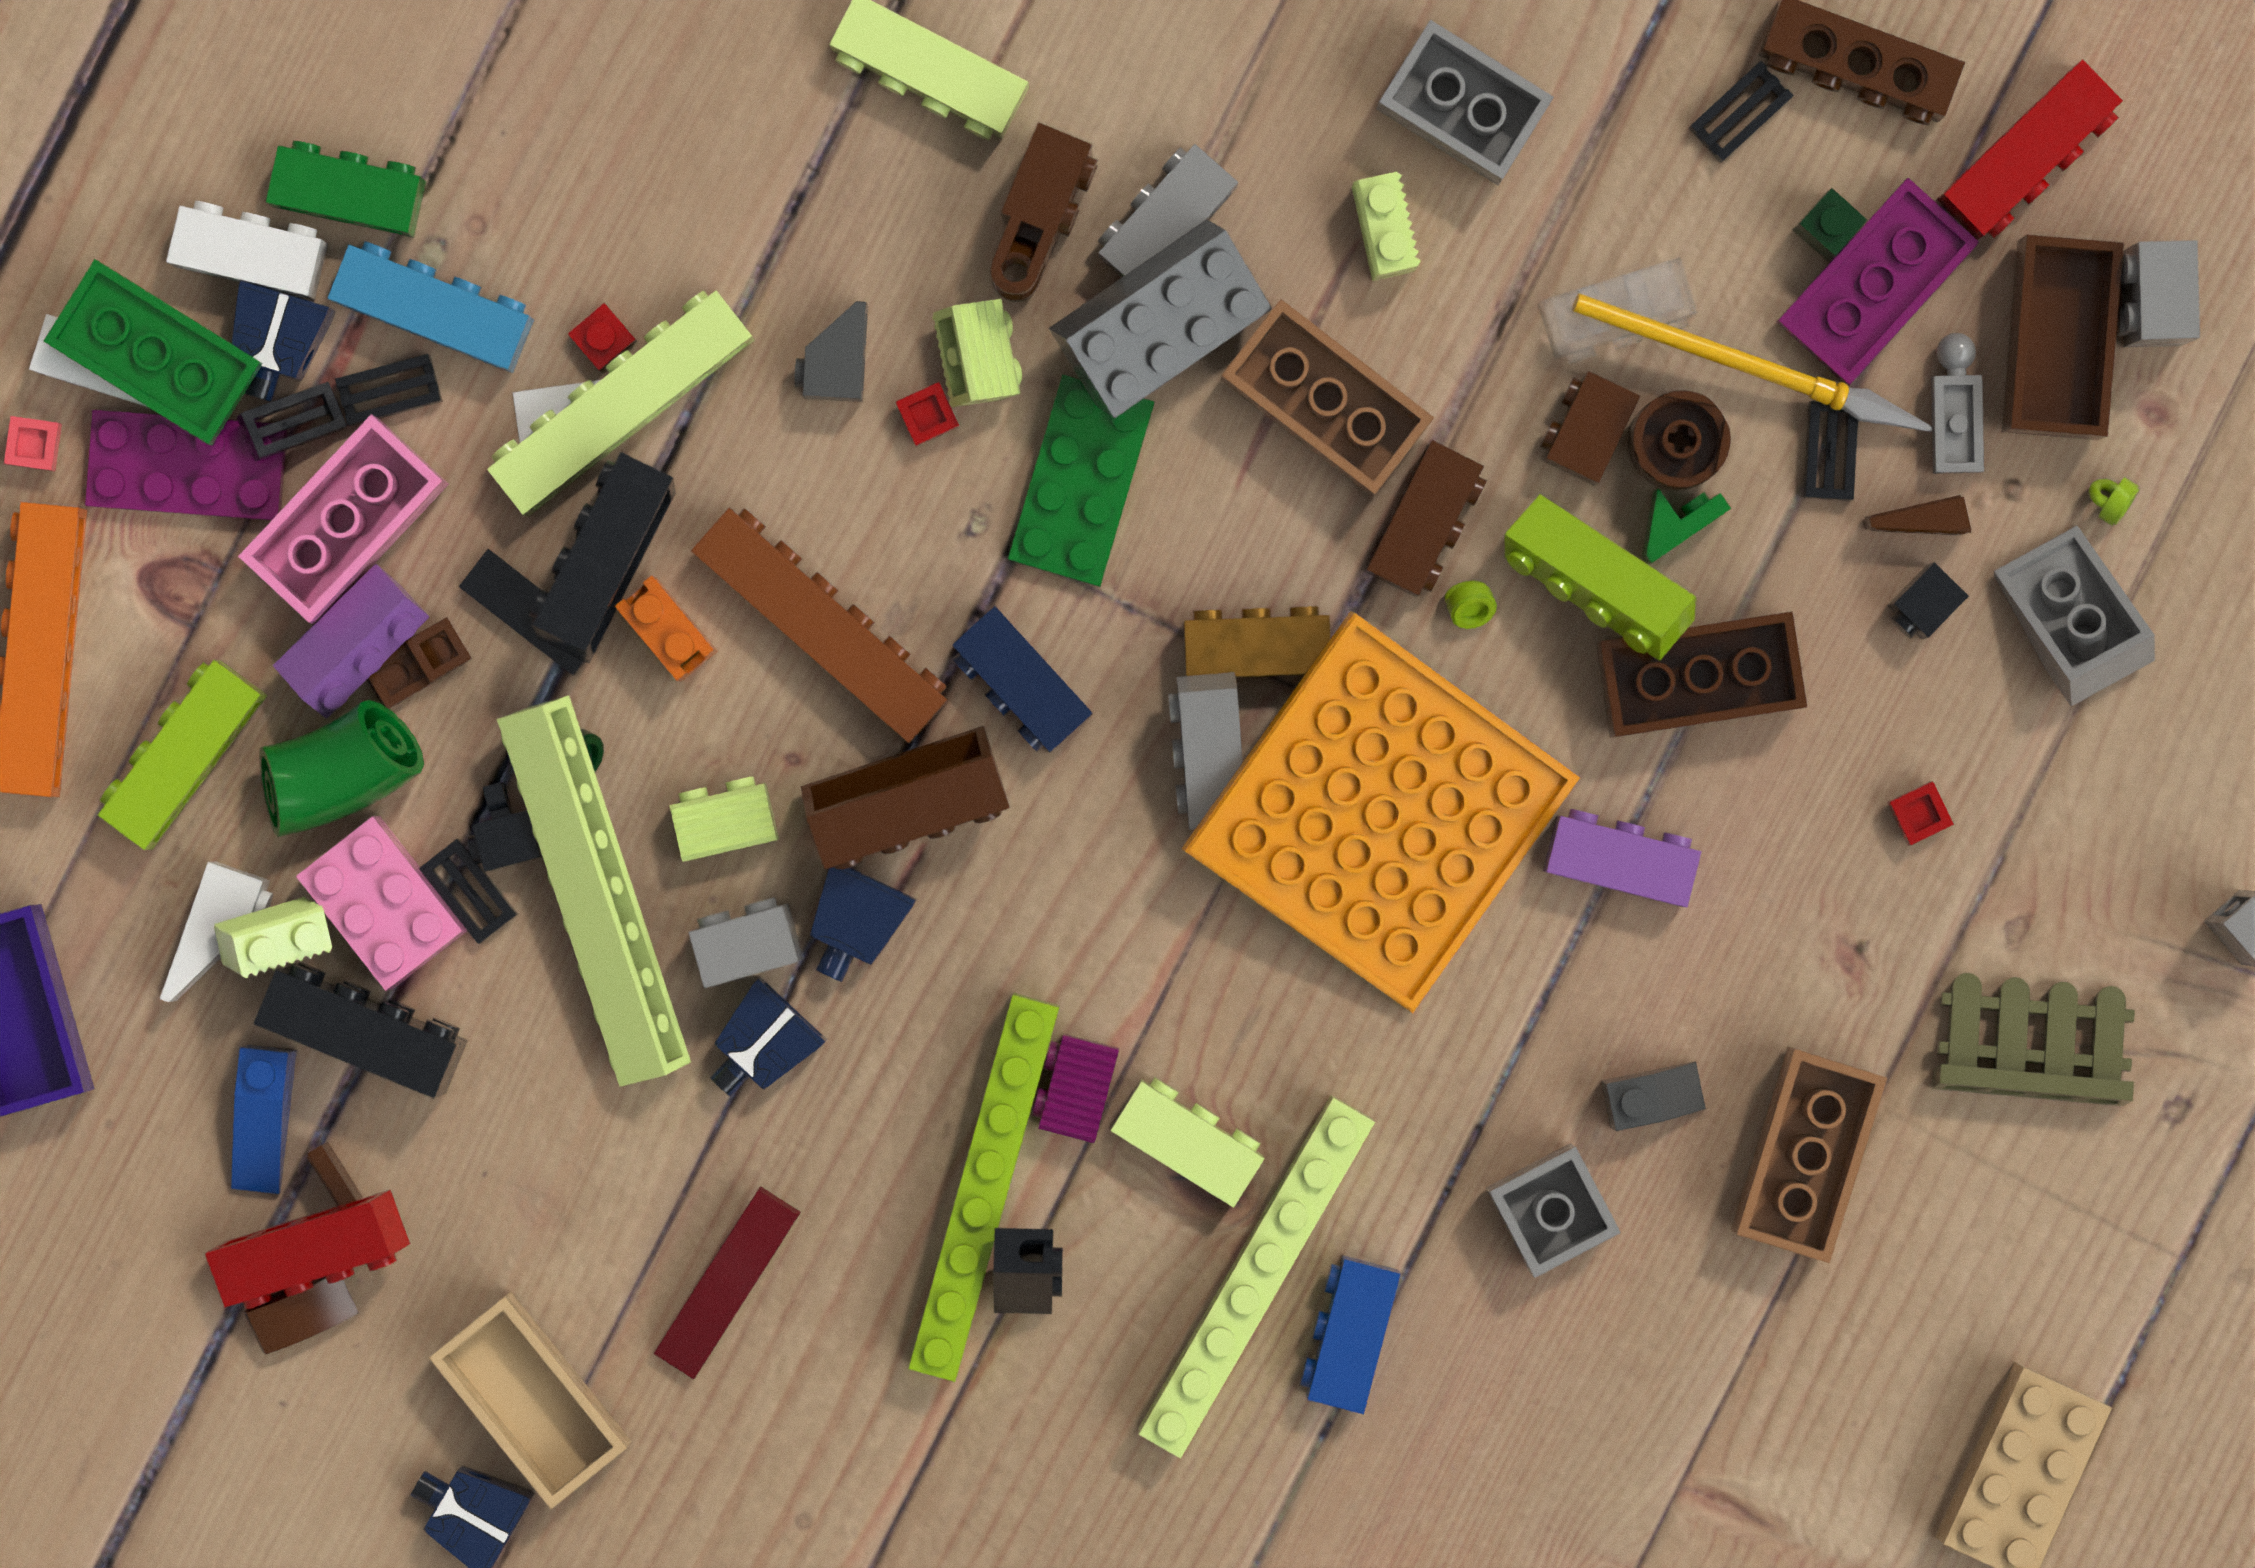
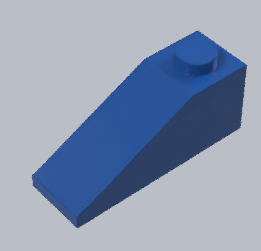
(261, 1117)

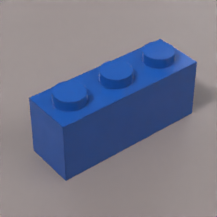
(1350, 1334)

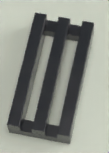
(1771, 83)
(349, 400)
(254, 436)
(1850, 449)
(454, 904)

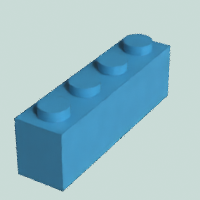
(431, 308)

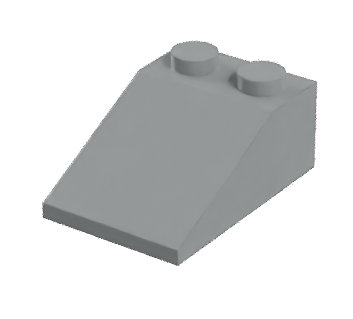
(2076, 616)

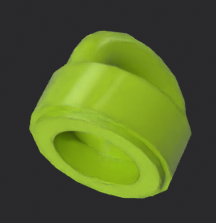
(2118, 503)
(1470, 604)

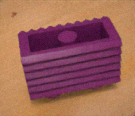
(1077, 1087)

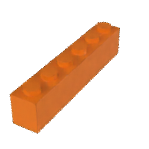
(39, 646)

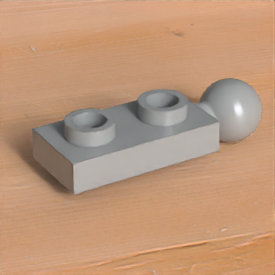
(1957, 409)

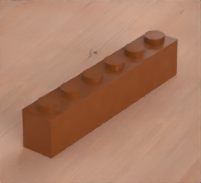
(820, 625)

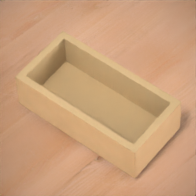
(530, 1400)
(2023, 1471)

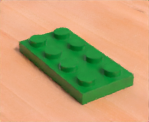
(153, 352)
(1079, 485)

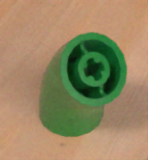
(337, 768)

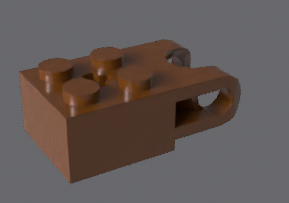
(1041, 207)

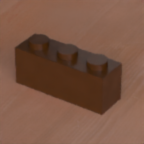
(1426, 520)

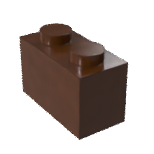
(1590, 427)

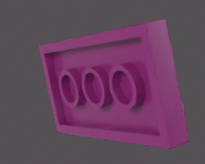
(1877, 281)
(160, 467)

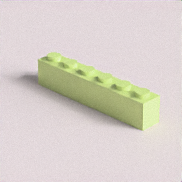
(620, 403)

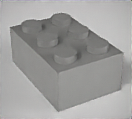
(1464, 102)

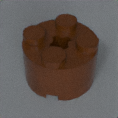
(1701, 424)

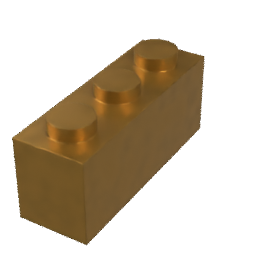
(1255, 643)

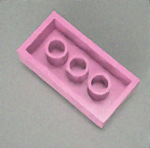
(343, 519)

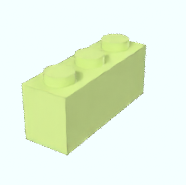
(1188, 1141)

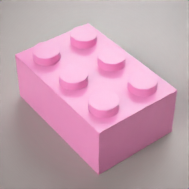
(381, 903)

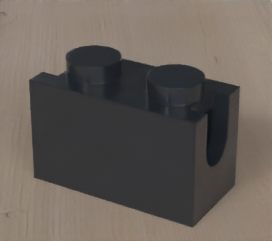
(1026, 1271)

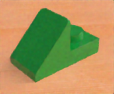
(1667, 530)

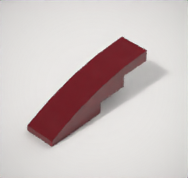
(727, 1282)

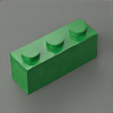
(346, 189)

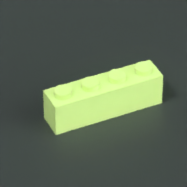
(929, 67)

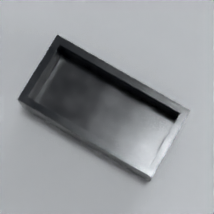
(604, 557)
(361, 1031)

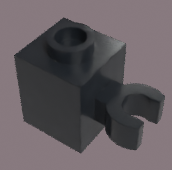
(506, 837)

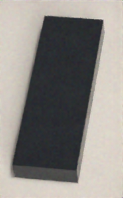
(511, 598)

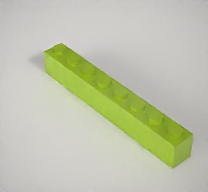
(984, 1187)

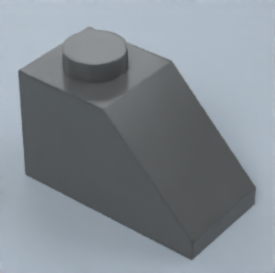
(836, 359)
(1653, 1096)

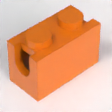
(666, 628)

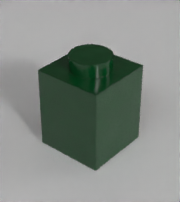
(1829, 224)

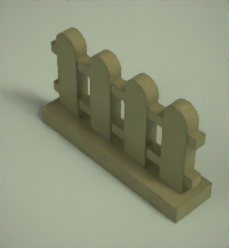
(2058, 1052)

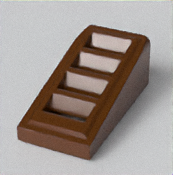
(1941, 517)

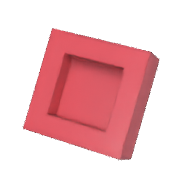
(32, 443)

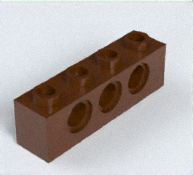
(1934, 72)

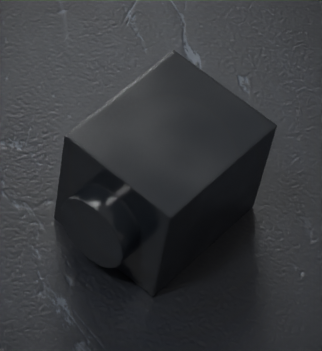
(1926, 602)

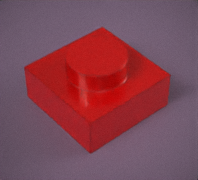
(602, 337)
(927, 414)
(1920, 813)

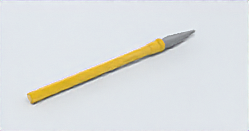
(1858, 402)

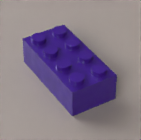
(38, 1031)

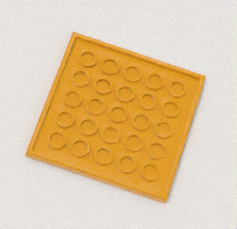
(1381, 812)

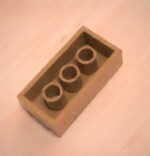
(1326, 398)
(1808, 1154)

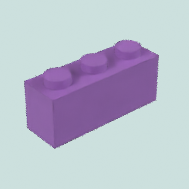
(351, 641)
(1622, 858)

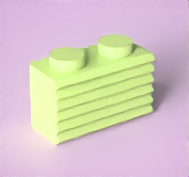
(1385, 225)
(977, 352)
(723, 820)
(273, 936)

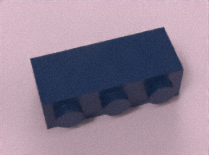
(1020, 681)

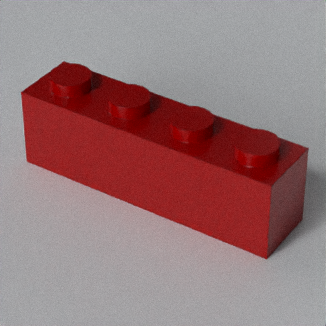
(2030, 150)
(308, 1249)

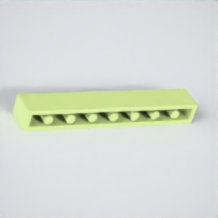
(594, 891)
(1255, 1276)

